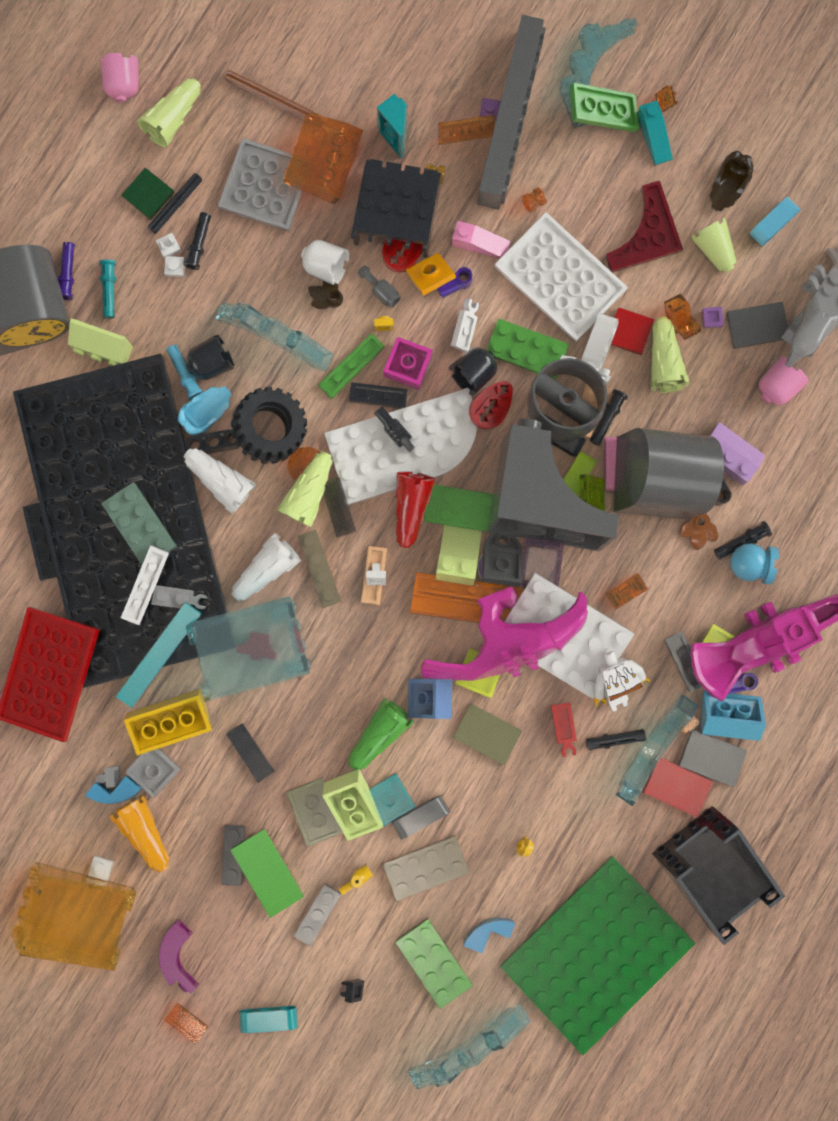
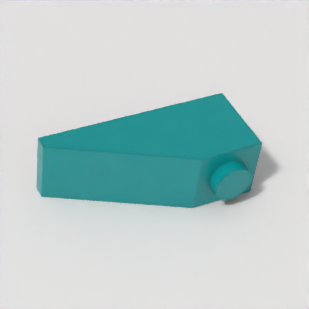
(655, 132)

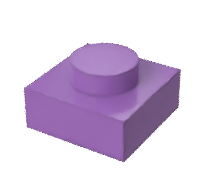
(489, 107)
(712, 317)

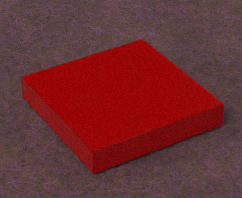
(631, 331)

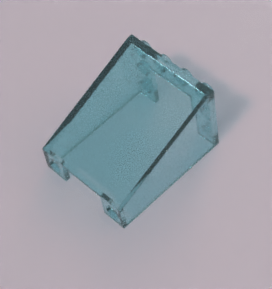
(249, 649)

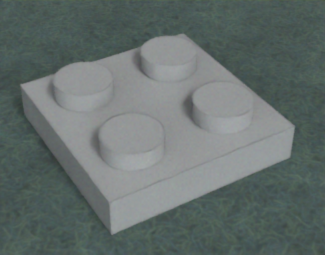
(153, 771)

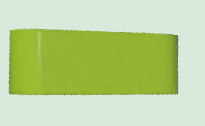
(582, 465)

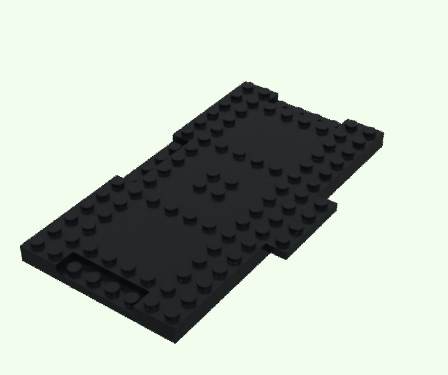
(83, 446)

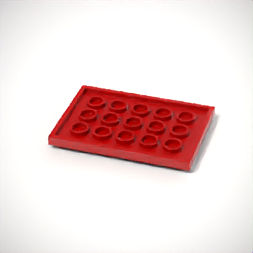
(47, 674)

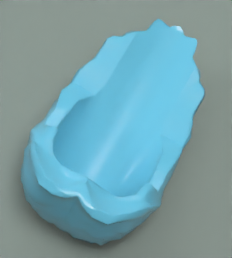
(204, 410)

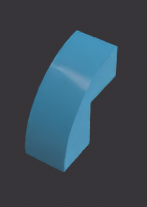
(125, 790)
(478, 935)

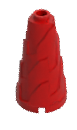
(412, 497)

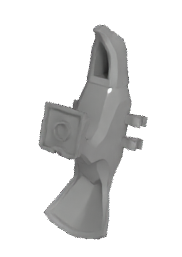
(819, 314)

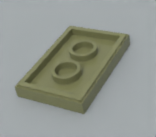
(487, 734)
(313, 813)

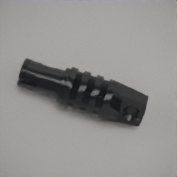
(394, 429)

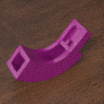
(170, 957)

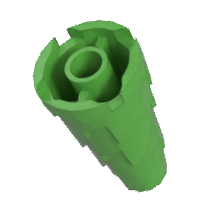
(384, 728)

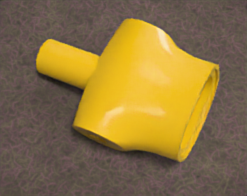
(361, 874)

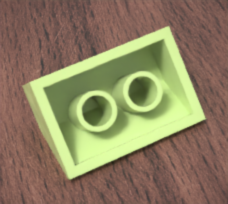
(98, 343)

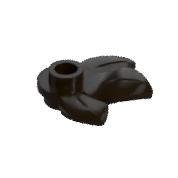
(323, 294)

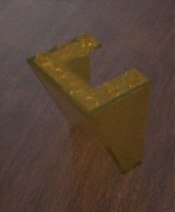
(71, 917)

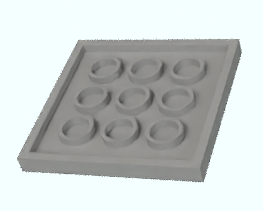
(257, 186)

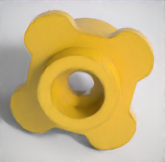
(524, 847)

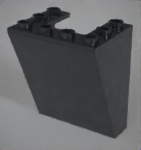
(717, 871)

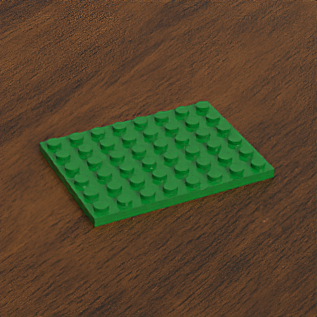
(597, 955)

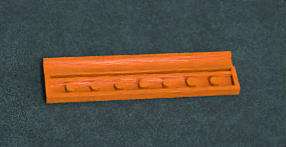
(453, 599)

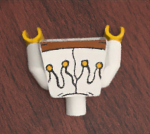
(617, 678)

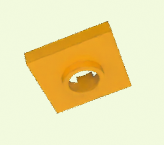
(430, 282)

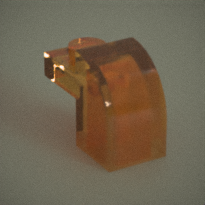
(679, 312)

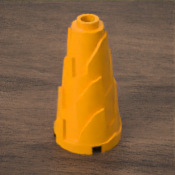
(138, 826)

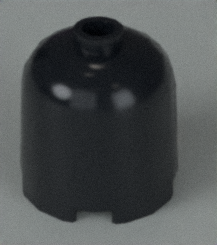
(209, 359)
(474, 369)

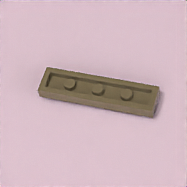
(319, 568)

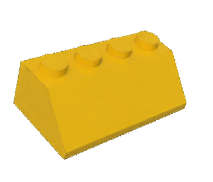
(168, 722)

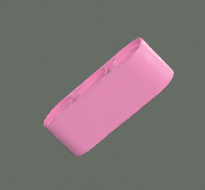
(609, 462)

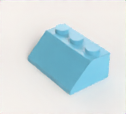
(733, 717)

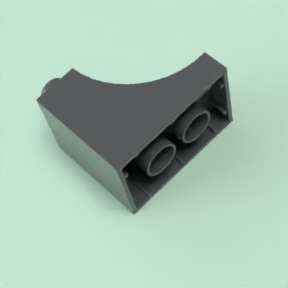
(536, 501)

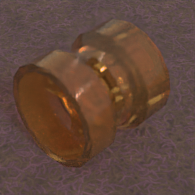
(534, 199)

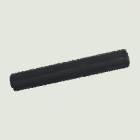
(177, 200)

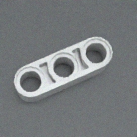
(600, 340)

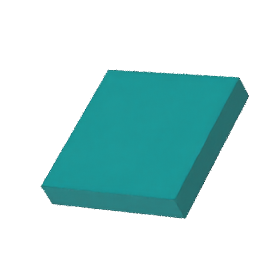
(391, 799)

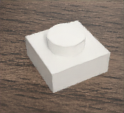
(174, 266)
(101, 868)

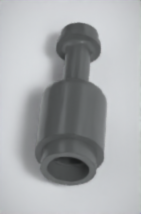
(381, 289)

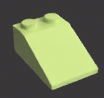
(458, 555)
(352, 804)

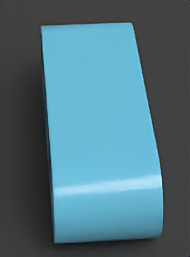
(774, 221)

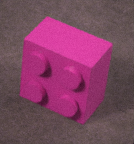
(408, 363)

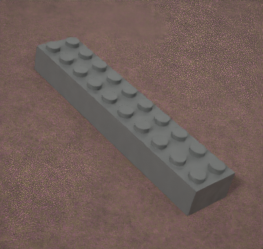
(512, 112)

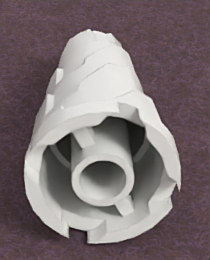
(226, 484)
(267, 565)

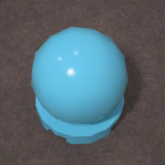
(753, 562)

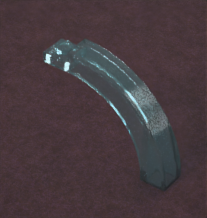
(654, 747)

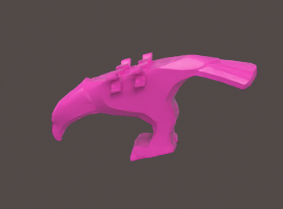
(781, 634)
(511, 645)

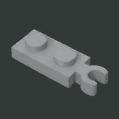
(175, 597)

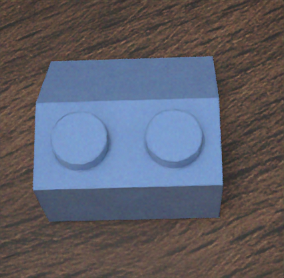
(430, 698)

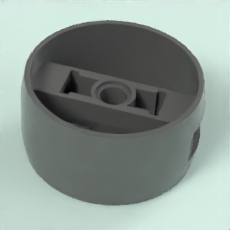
(577, 409)

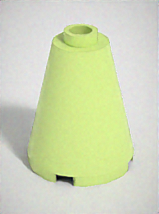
(717, 245)

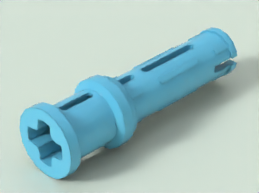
(187, 380)

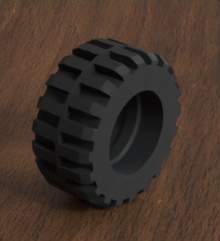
(281, 405)

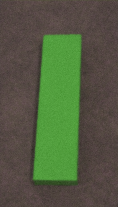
(351, 366)

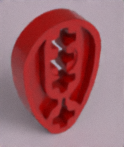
(403, 263)
(483, 401)

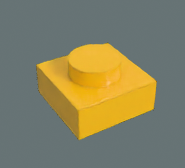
(383, 323)

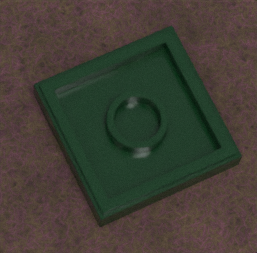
(147, 193)

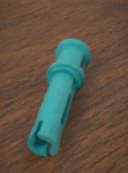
(108, 279)

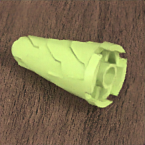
(169, 112)
(667, 367)
(304, 497)

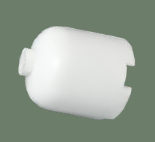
(325, 261)

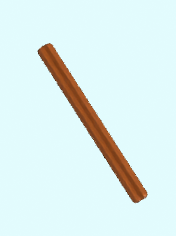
(267, 94)

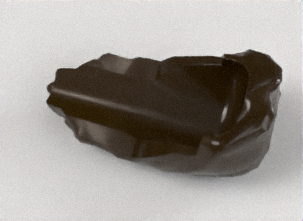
(731, 180)

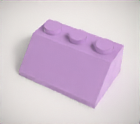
(740, 457)

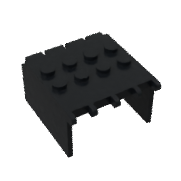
(397, 203)

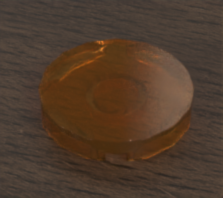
(300, 460)

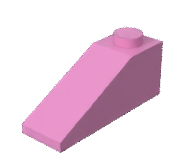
(479, 240)

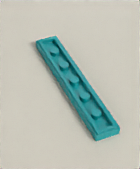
(158, 655)

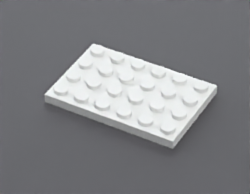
(560, 277)
(583, 655)

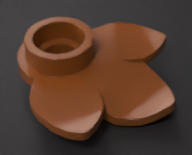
(699, 533)

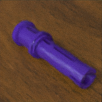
(65, 279)

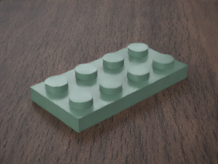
(137, 522)

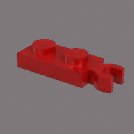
(564, 726)

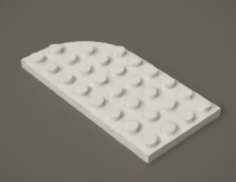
(370, 459)

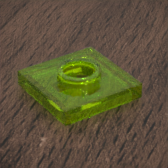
(593, 491)

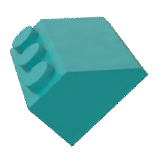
(393, 123)

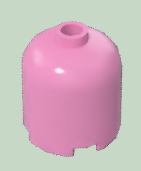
(120, 76)
(781, 383)

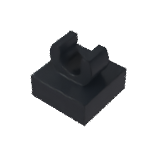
(353, 991)

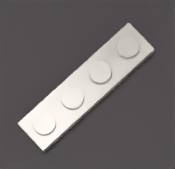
(145, 585)

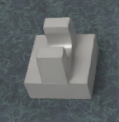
(111, 777)

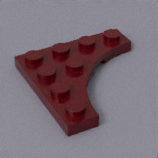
(654, 237)

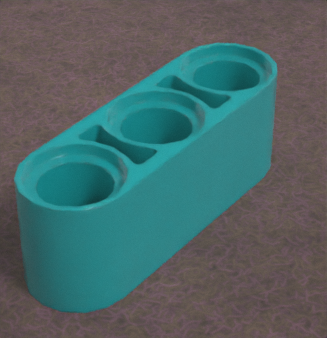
(268, 1019)

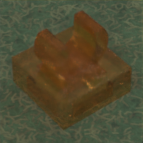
(666, 98)

